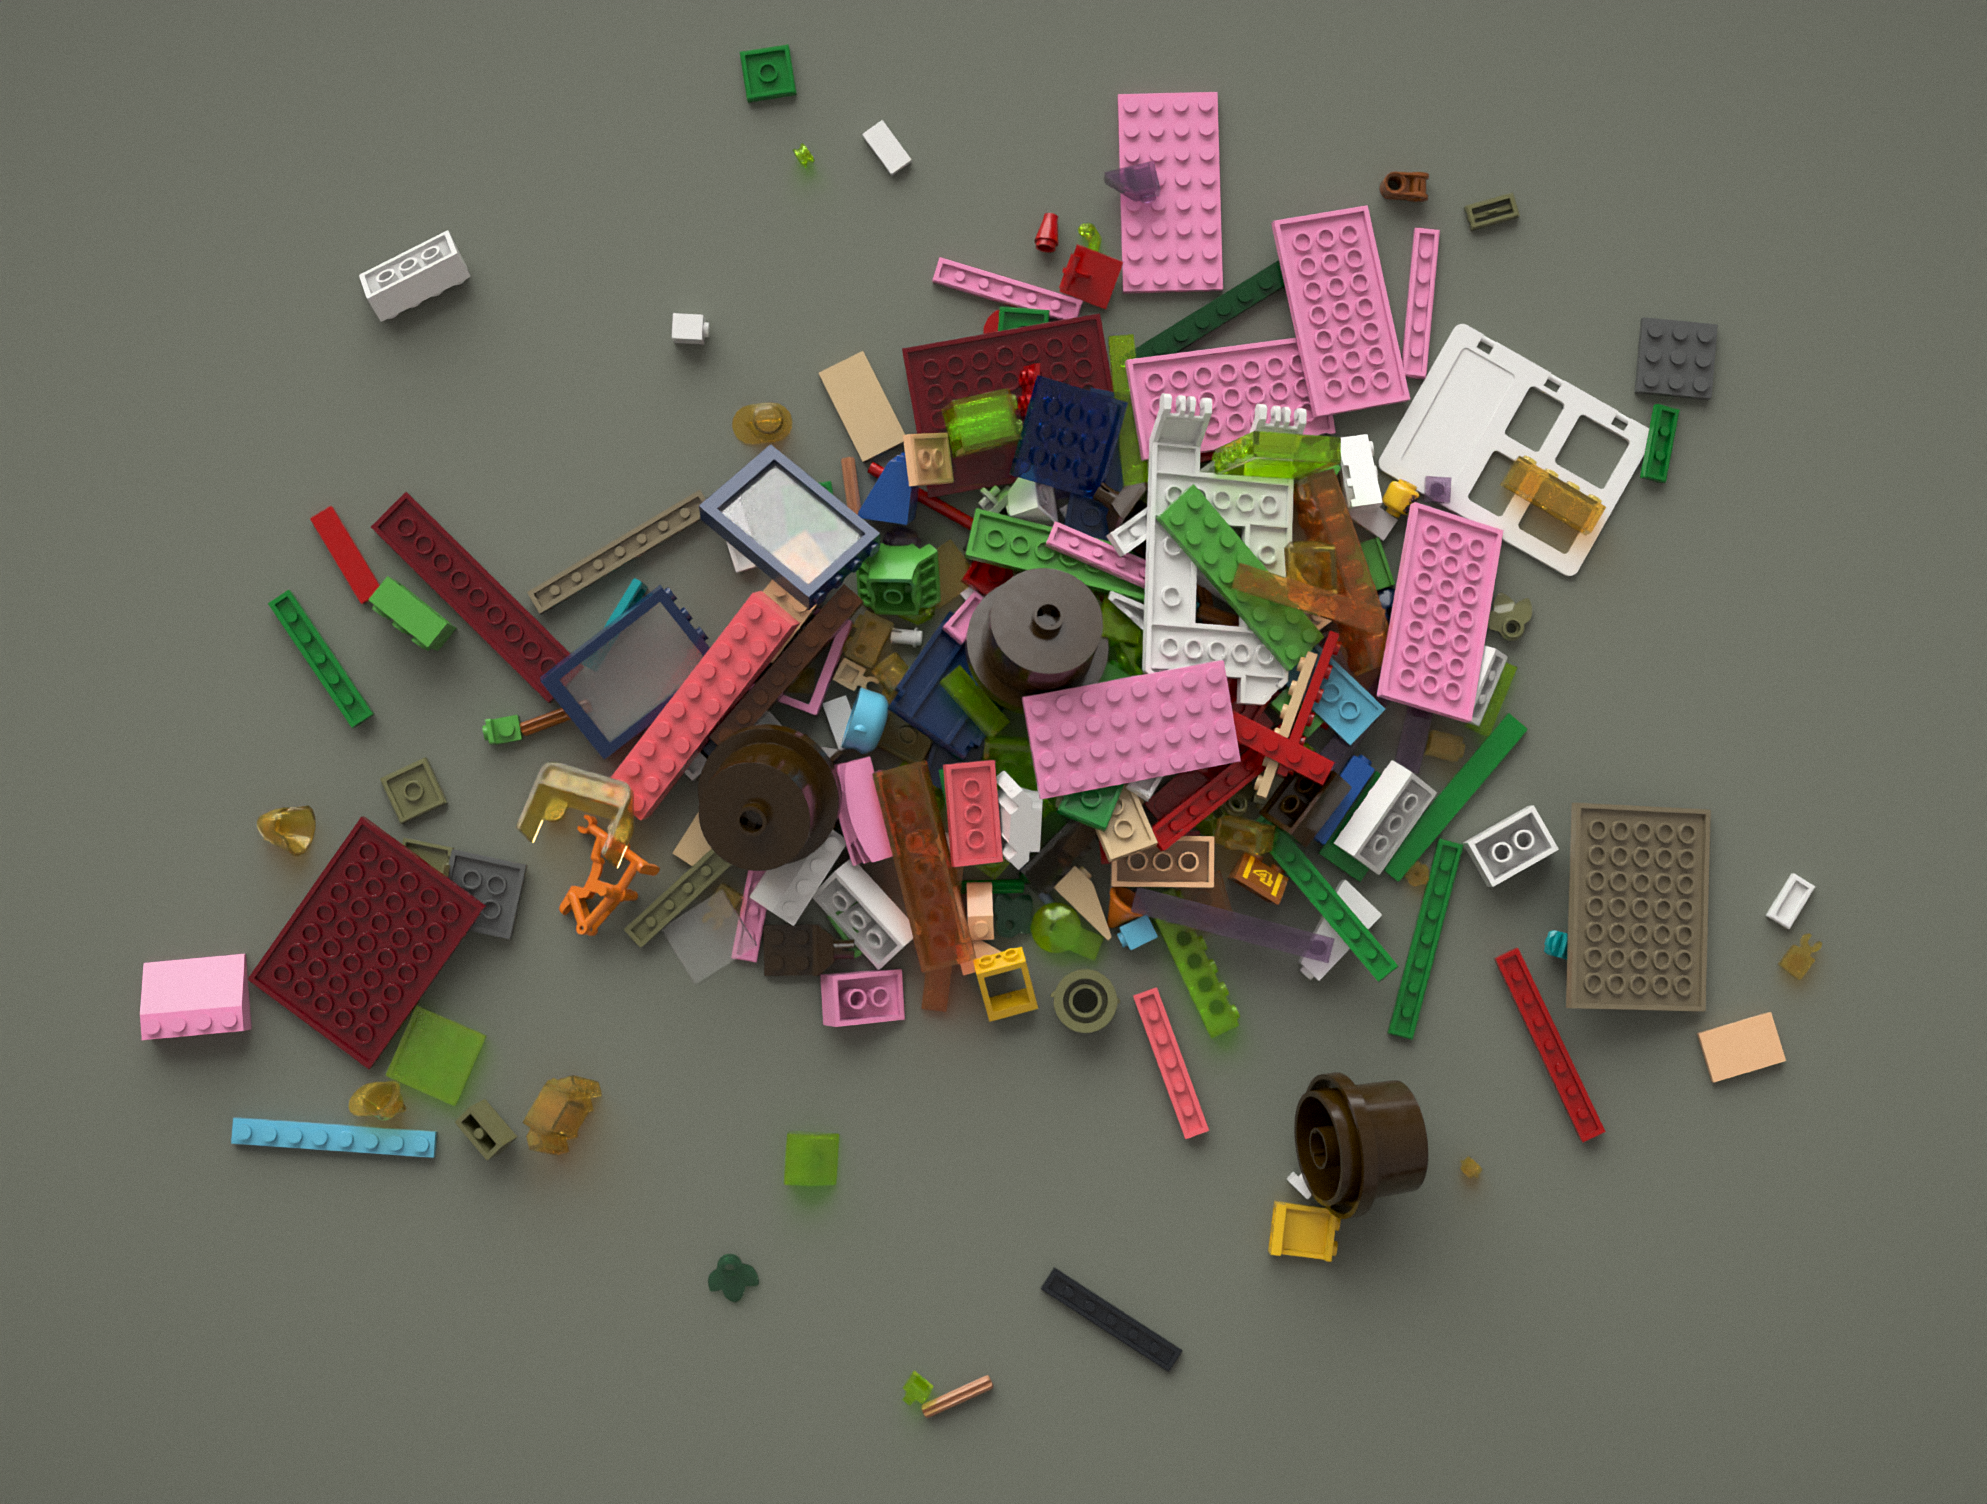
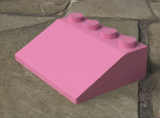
(195, 997)

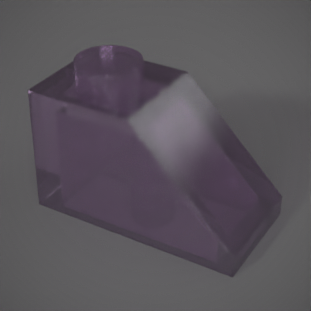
(1135, 182)

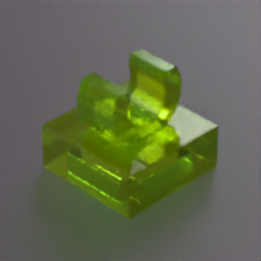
(916, 1389)

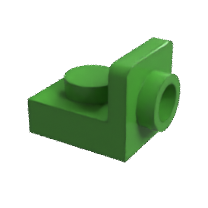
(502, 730)

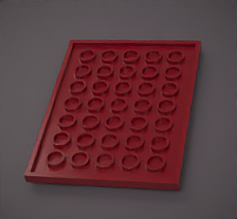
(978, 364)
(366, 942)

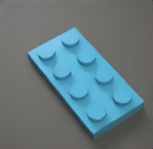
(1344, 703)

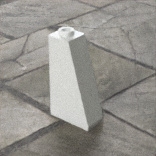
(1362, 909)

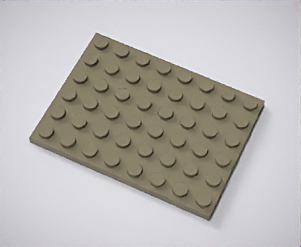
(1638, 907)

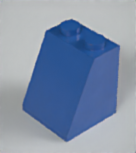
(891, 496)

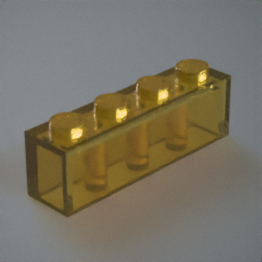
(1553, 495)

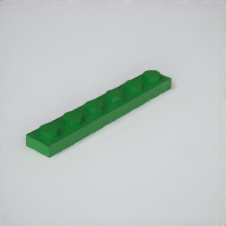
(321, 658)

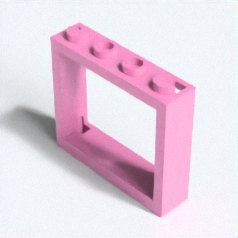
(825, 677)

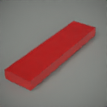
(346, 553)

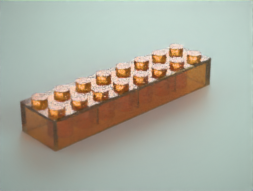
(1327, 520)
(924, 866)

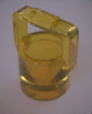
(889, 674)

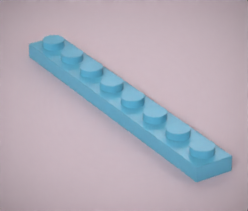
(334, 1137)

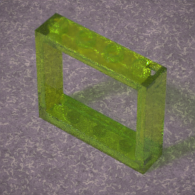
(1277, 455)

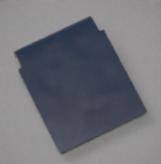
(928, 705)

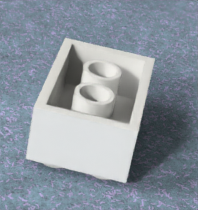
(1510, 846)

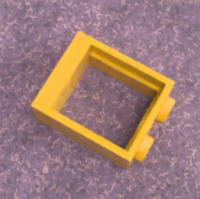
(1011, 1002)

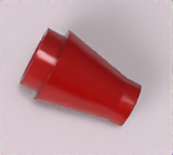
(1047, 235)

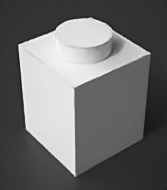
(689, 328)

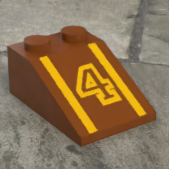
(1259, 878)

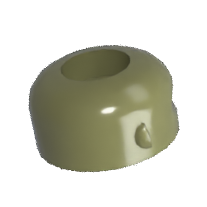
(1100, 1015)

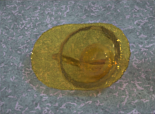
(762, 423)
(377, 1100)

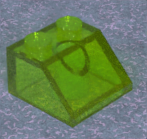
(811, 1158)

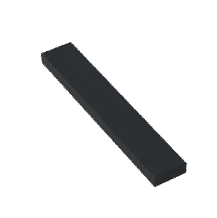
(1111, 1319)

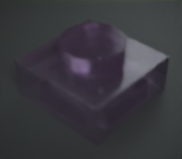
(1437, 489)

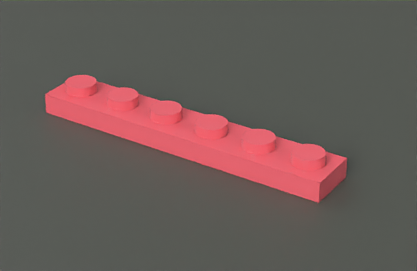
(1170, 1063)

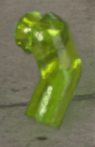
(1091, 234)
(924, 615)

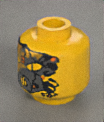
(1399, 497)

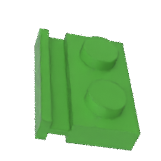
(1377, 563)

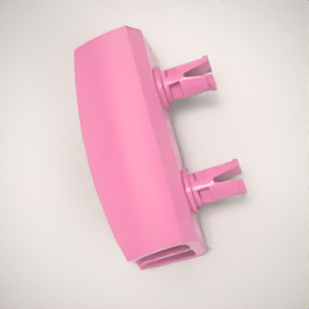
(861, 813)

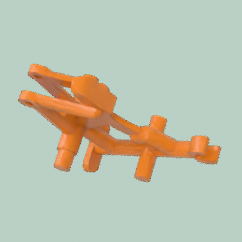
(613, 893)

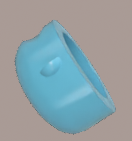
(866, 722)

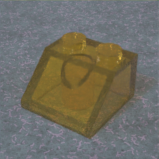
(1312, 564)

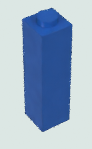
(1356, 774)

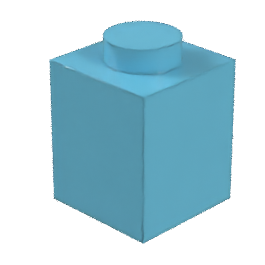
(1136, 932)

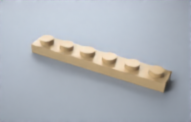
(1289, 714)

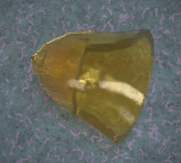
(289, 828)

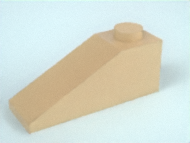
(1081, 894)

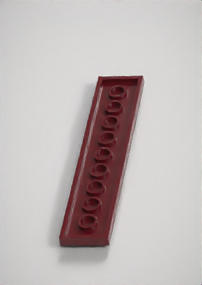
(471, 591)

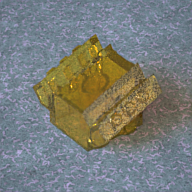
(559, 1113)

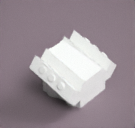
(1019, 820)

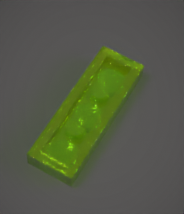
(974, 702)
(1495, 702)

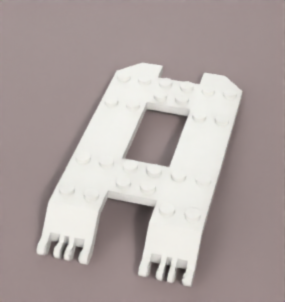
(1252, 503)

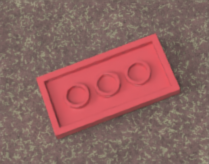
(973, 813)

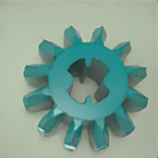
(1556, 944)

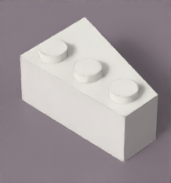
(1359, 475)

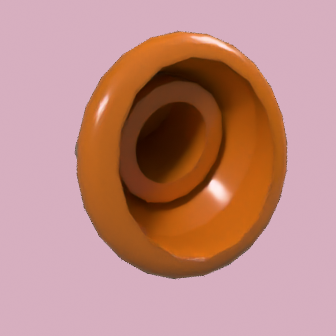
(1120, 906)

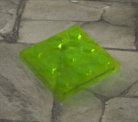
(436, 1055)

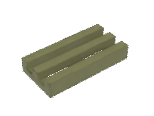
(1472, 217)

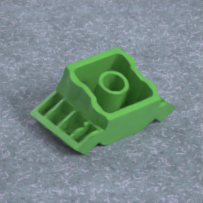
(900, 579)

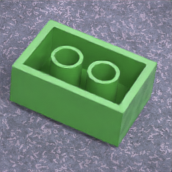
(411, 615)

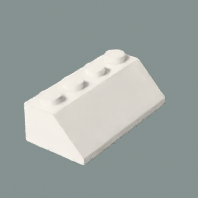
(414, 276)
(1385, 817)
(792, 886)
(880, 922)

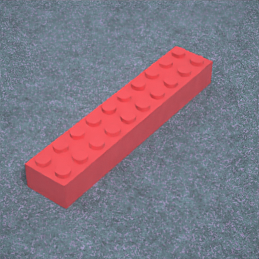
(704, 701)

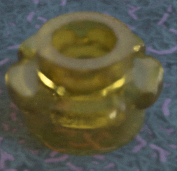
(1423, 875)
(1470, 1167)

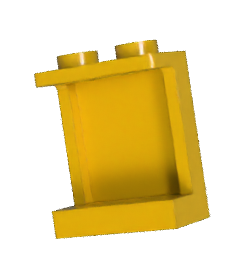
(1303, 1231)

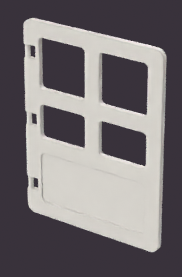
(1463, 420)

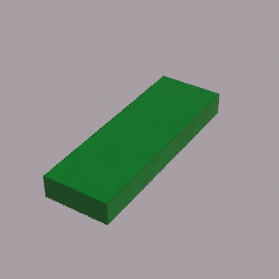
(1659, 443)

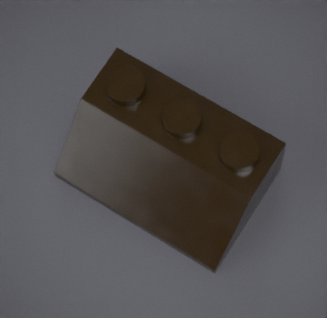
(1304, 806)

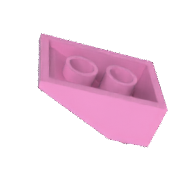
(862, 997)

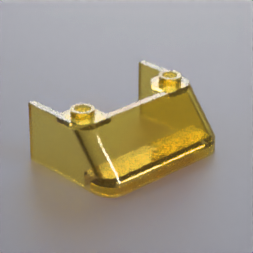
(565, 787)

